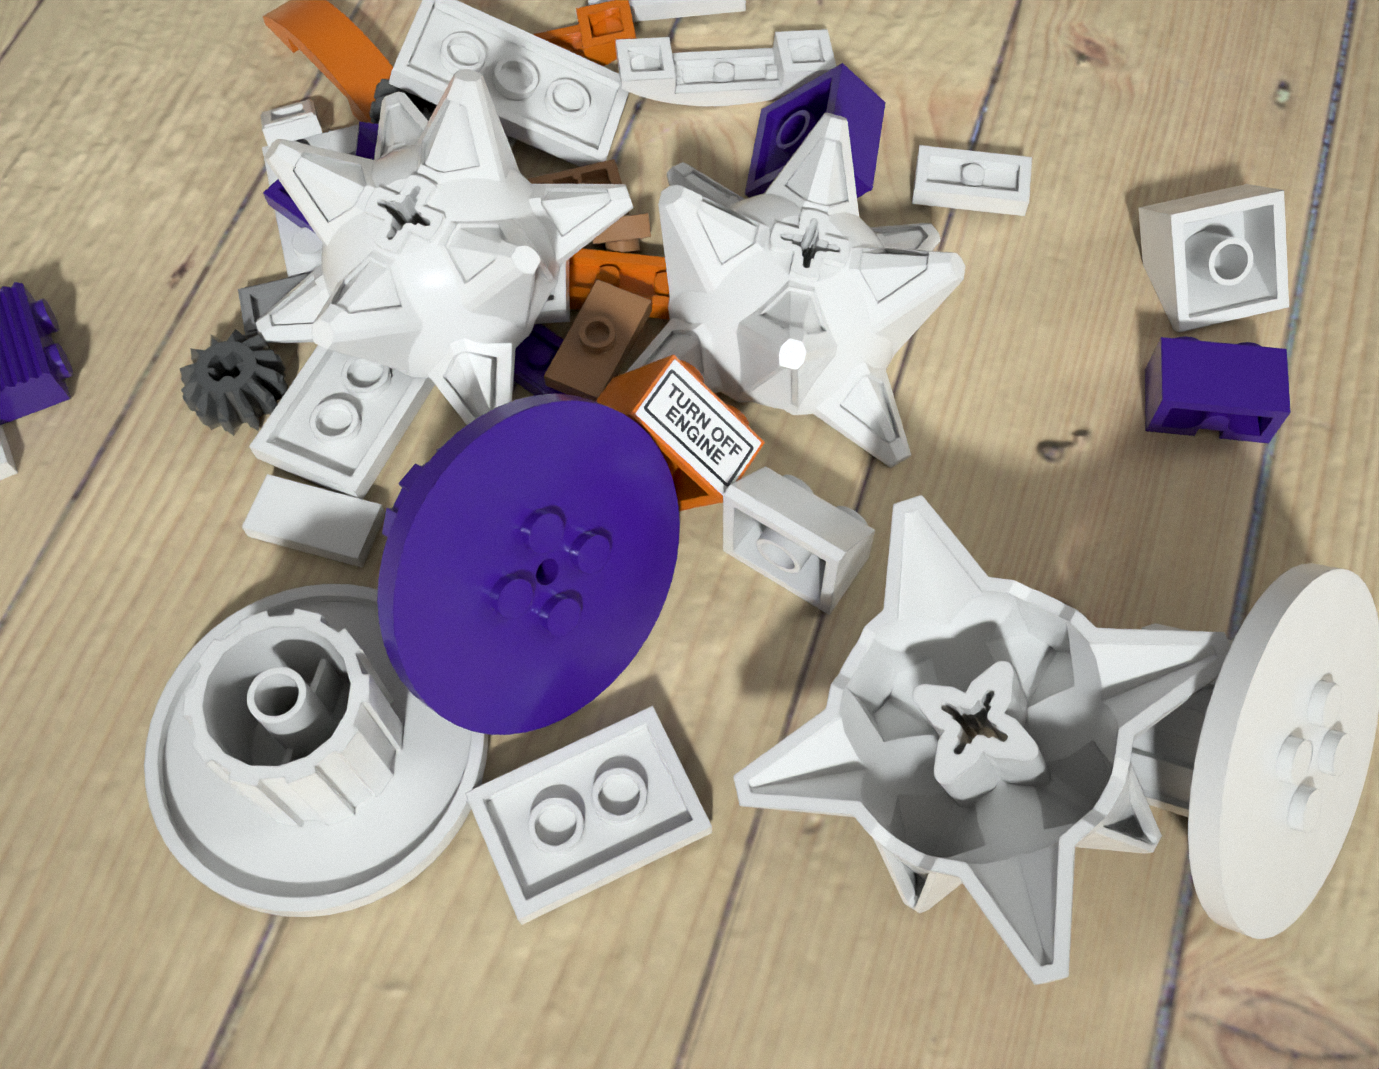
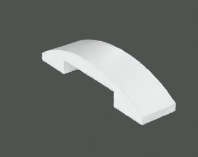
(723, 76)

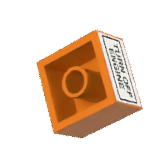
(696, 432)

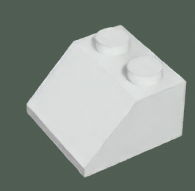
(1217, 255)
(795, 536)

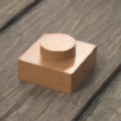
(625, 233)

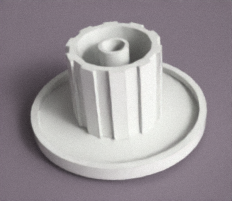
(1273, 750)
(301, 761)

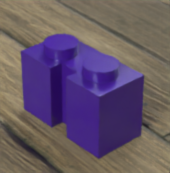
(1216, 387)

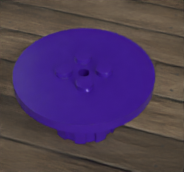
(527, 563)

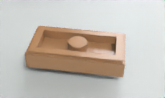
(598, 341)

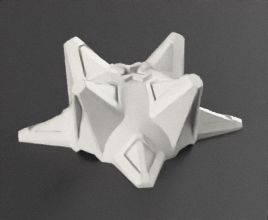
(433, 245)
(796, 293)
(978, 662)

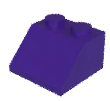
(792, 117)

